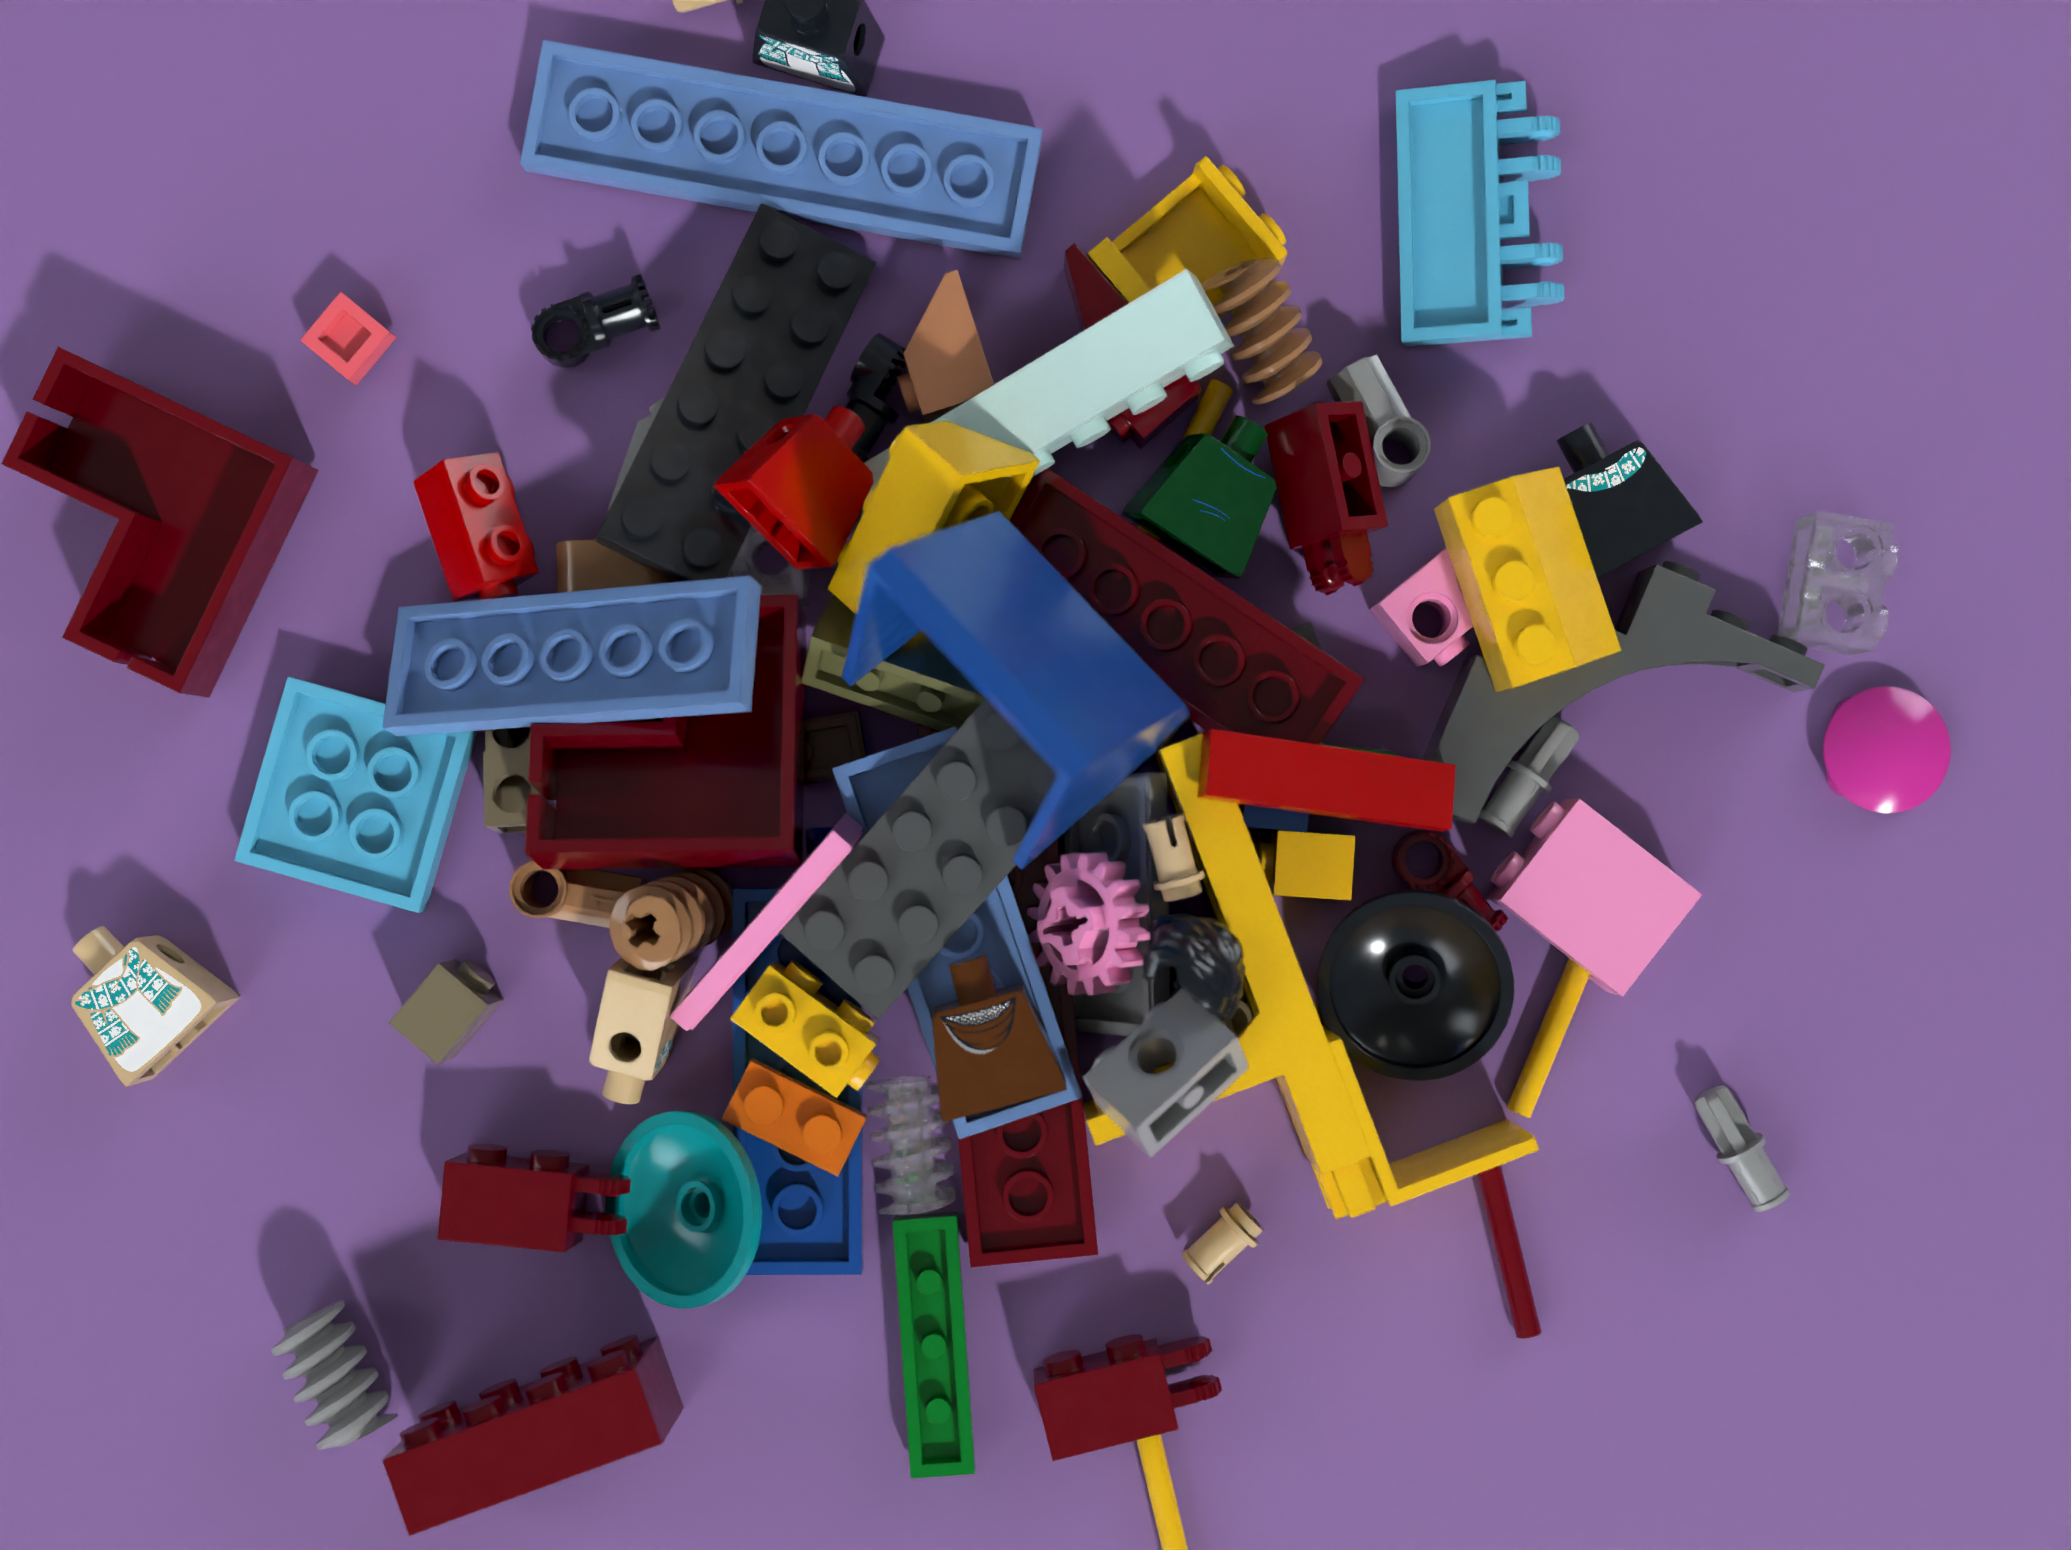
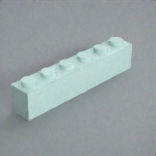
(1098, 374)

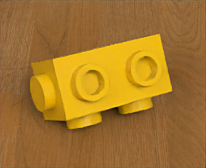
(808, 1029)

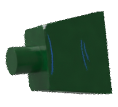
(1209, 498)

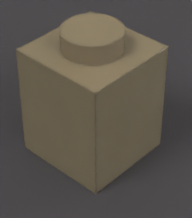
(447, 1009)

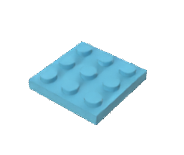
(352, 800)

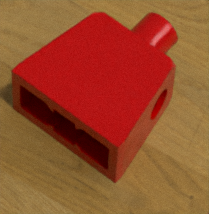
(802, 486)

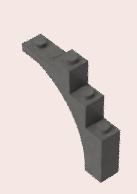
(1657, 628)

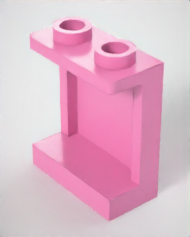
(1593, 893)

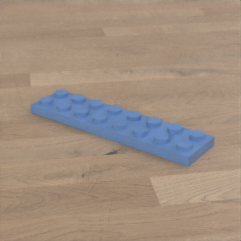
(781, 146)

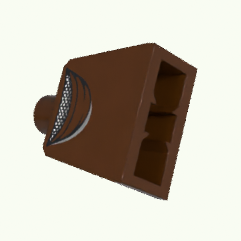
(990, 1045)

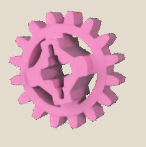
(1088, 923)

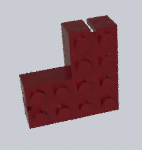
(193, 513)
(684, 786)

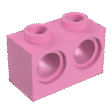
(1434, 586)

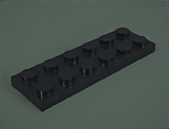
(741, 376)

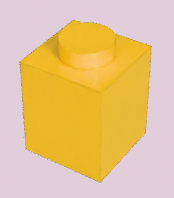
(1309, 864)

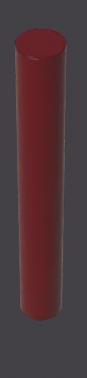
(1509, 1253)

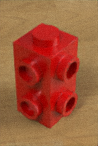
(476, 527)

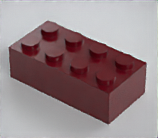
(533, 1433)

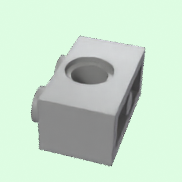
(1160, 1105)

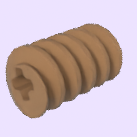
(1265, 327)
(671, 917)

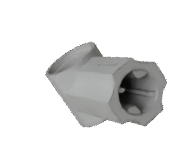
(1385, 417)

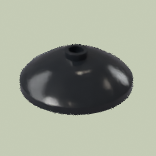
(1405, 1025)

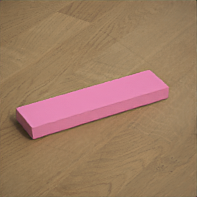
(768, 922)

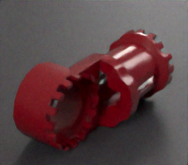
(1449, 878)

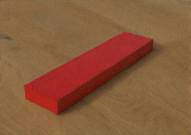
(1326, 780)

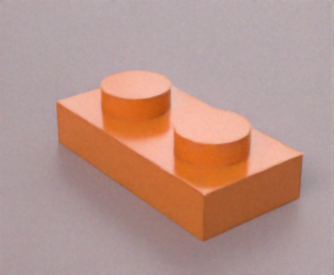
(794, 1117)

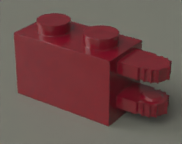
(1328, 490)
(524, 1200)
(1117, 1392)

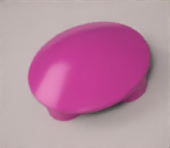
(1886, 749)

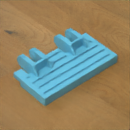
(1459, 207)

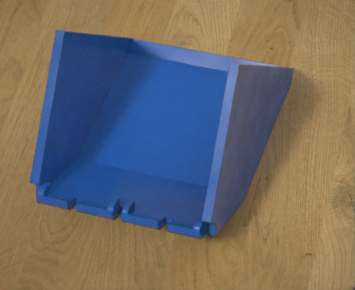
(1029, 651)

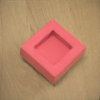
(348, 338)

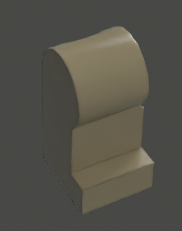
(507, 779)

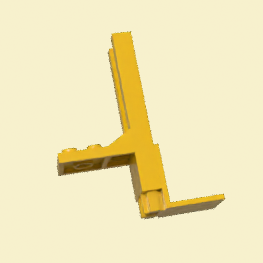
(1287, 1035)

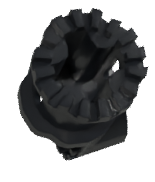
(598, 320)
(870, 383)

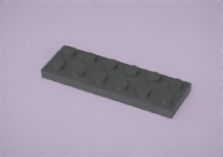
(925, 862)

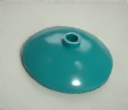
(687, 1209)

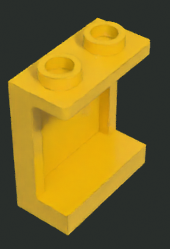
(1194, 228)

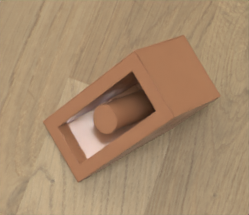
(944, 355)

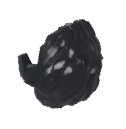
(1204, 957)

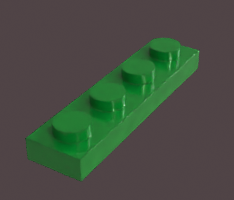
(934, 1345)

